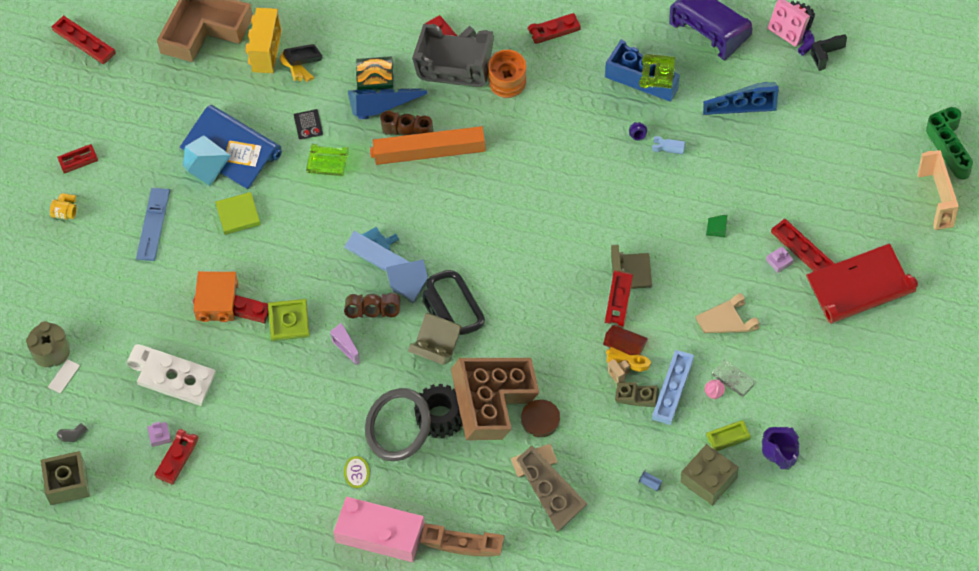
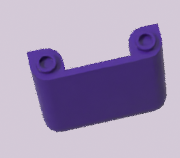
(714, 21)

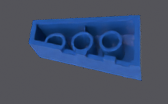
(626, 68)

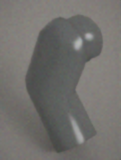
(68, 435)

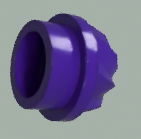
(638, 131)

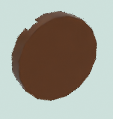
(540, 418)

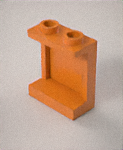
(215, 296)

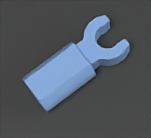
(668, 145)

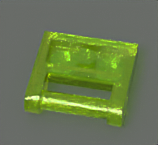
(663, 72)
(325, 163)

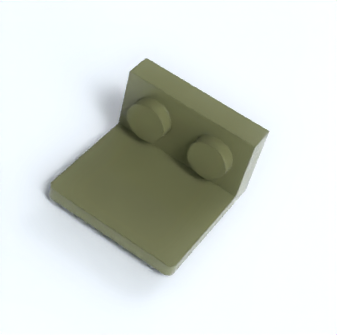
(633, 263)
(436, 339)

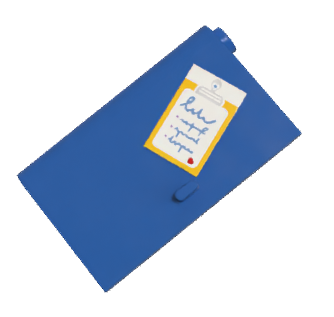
(246, 146)

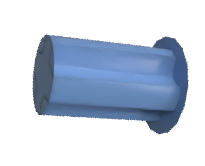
(650, 481)

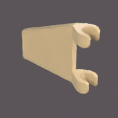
(725, 318)

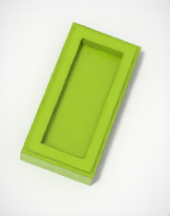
(728, 435)

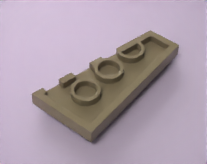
(554, 493)

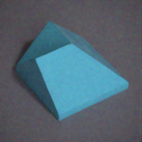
(204, 159)

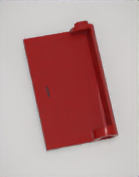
(860, 283)

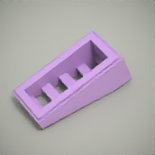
(343, 341)

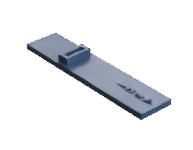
(153, 224)

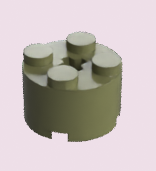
(48, 344)

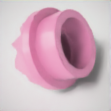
(714, 389)

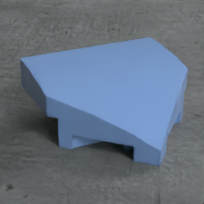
(408, 279)

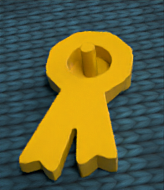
(298, 71)
(636, 362)

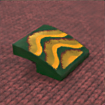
(374, 73)

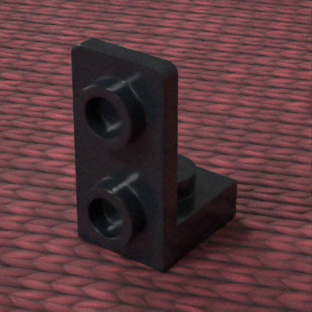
(821, 48)

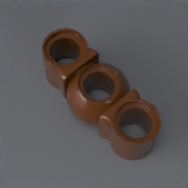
(405, 124)
(381, 305)

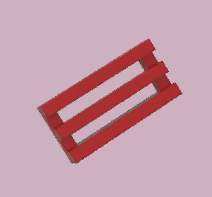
(77, 161)

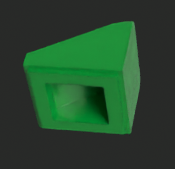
(717, 226)

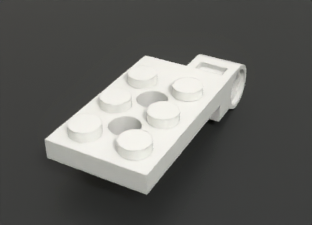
(157, 364)

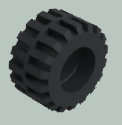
(444, 397)

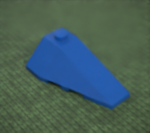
(370, 103)

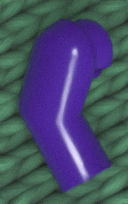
(808, 40)

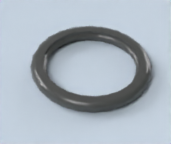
(423, 433)

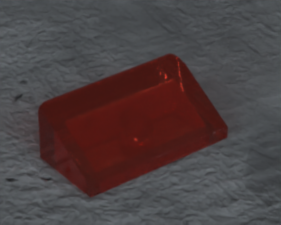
(625, 340)

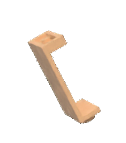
(933, 164)

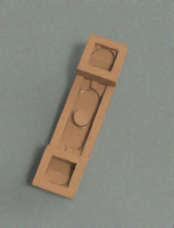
(460, 542)

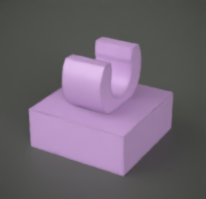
(779, 259)
(159, 433)

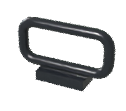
(436, 306)

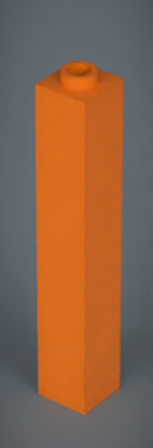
(428, 145)

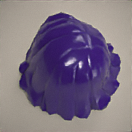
(781, 446)

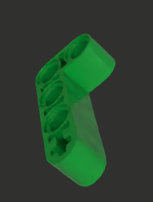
(941, 127)

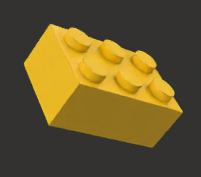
(264, 40)

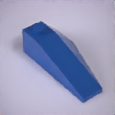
(753, 98)

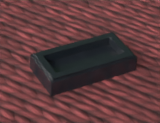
(302, 54)

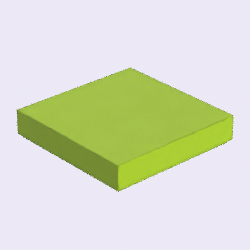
(237, 213)
(288, 319)

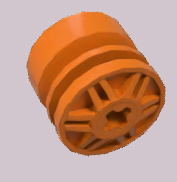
(507, 73)

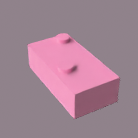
(379, 529)

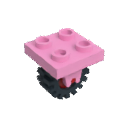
(791, 20)

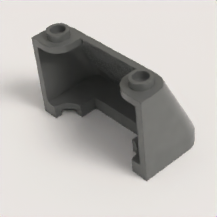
(453, 57)

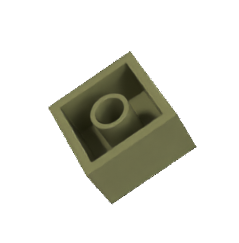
(709, 474)
(65, 478)

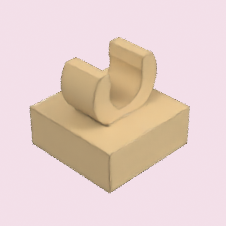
(617, 371)

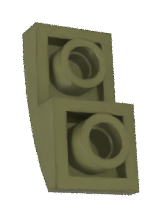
(636, 395)

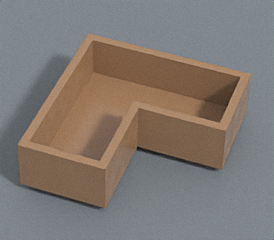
(196, 19)

